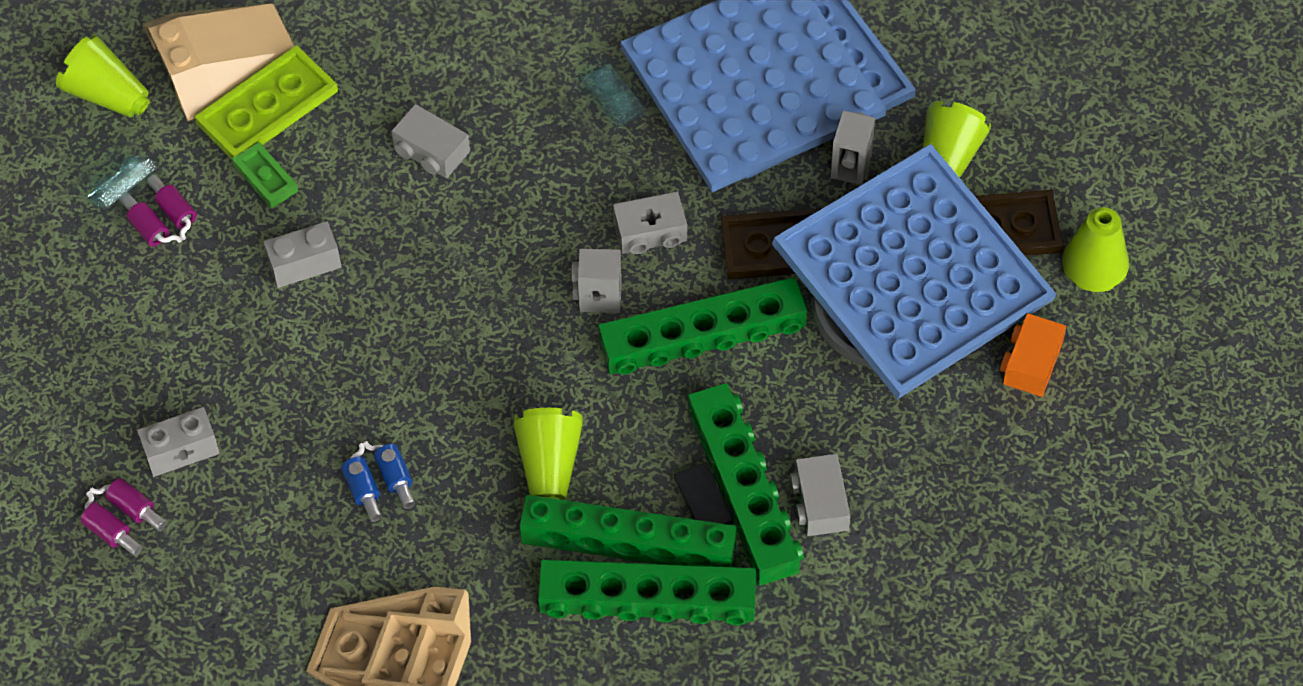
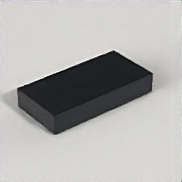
(703, 495)

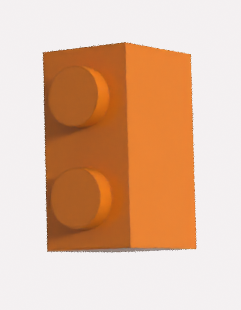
(1033, 355)

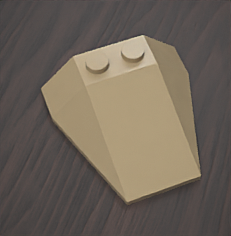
(216, 50)
(396, 640)

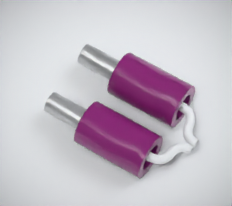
(171, 203)
(111, 528)

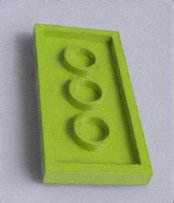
(266, 103)

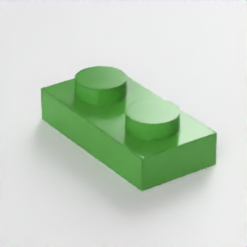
(265, 175)

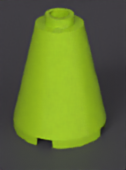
(102, 79)
(955, 133)
(1097, 252)
(548, 449)

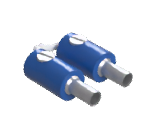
(392, 470)

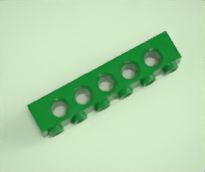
(713, 313)
(718, 406)
(626, 533)
(632, 579)

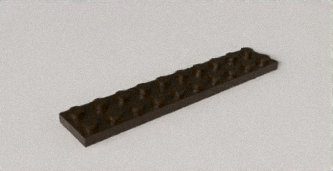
(747, 238)

